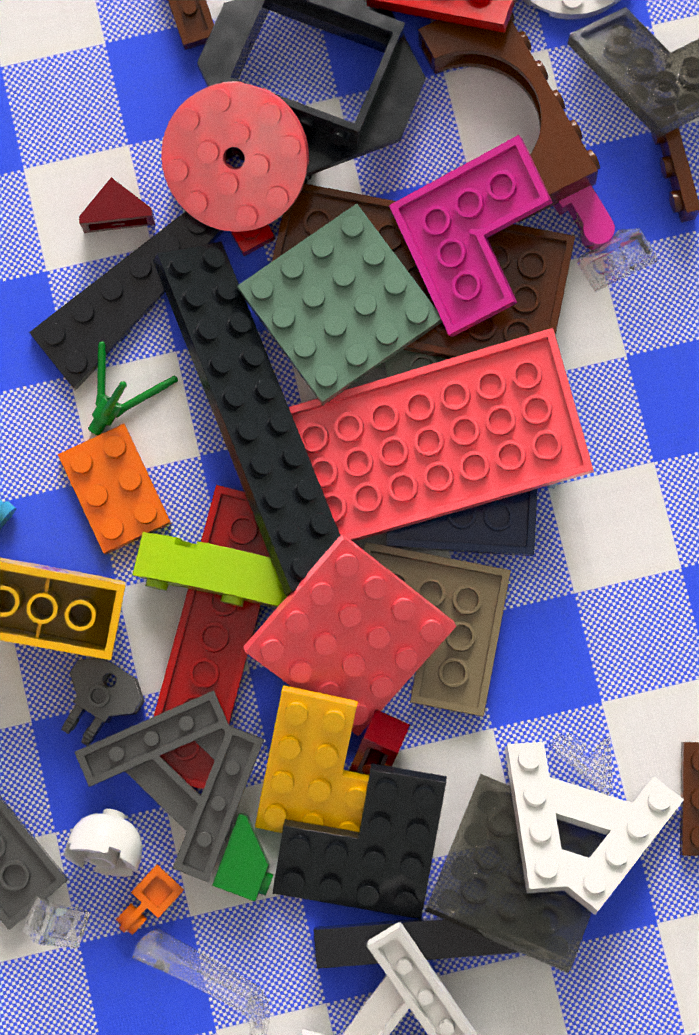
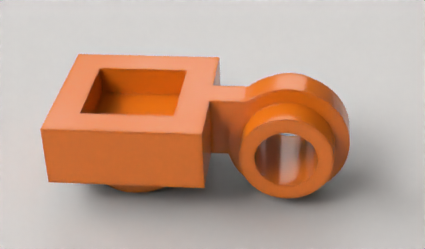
(154, 892)

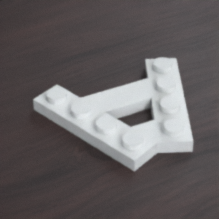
(544, 800)
(407, 984)

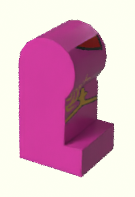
(589, 216)

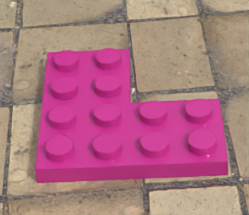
(450, 225)

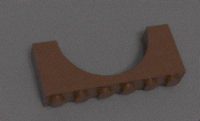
(559, 152)

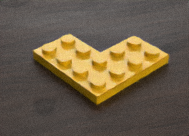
(307, 764)

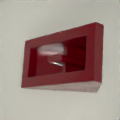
(115, 209)

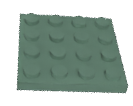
(339, 304)

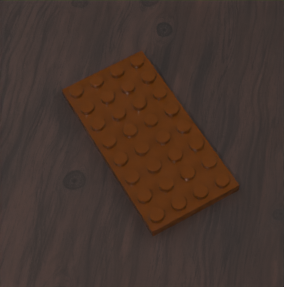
(530, 258)

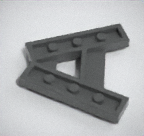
(139, 755)

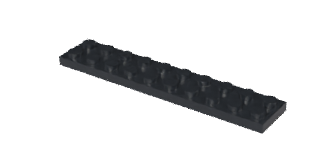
(249, 409)

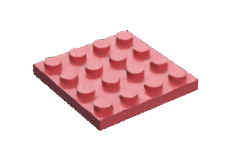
(350, 631)

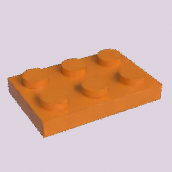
(114, 488)

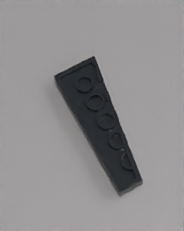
(113, 302)

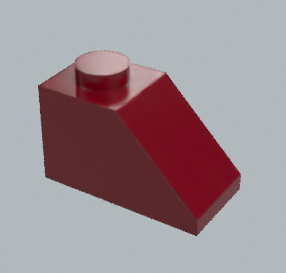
(380, 742)

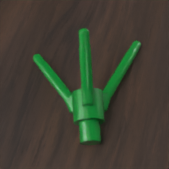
(108, 407)

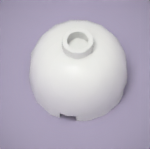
(107, 843)

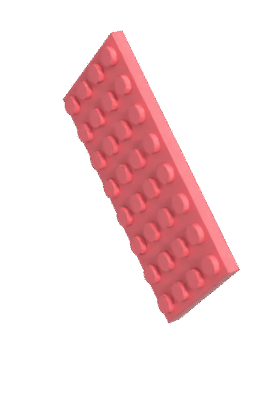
(445, 436)

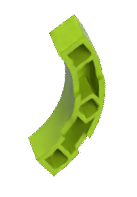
(209, 569)

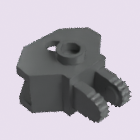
(99, 699)

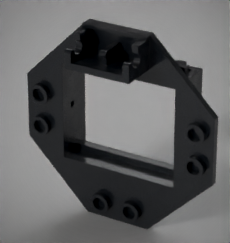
(328, 137)

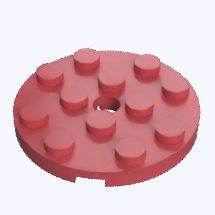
(258, 126)

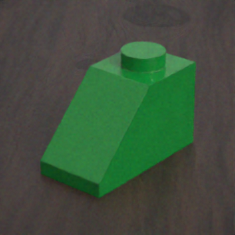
(244, 863)

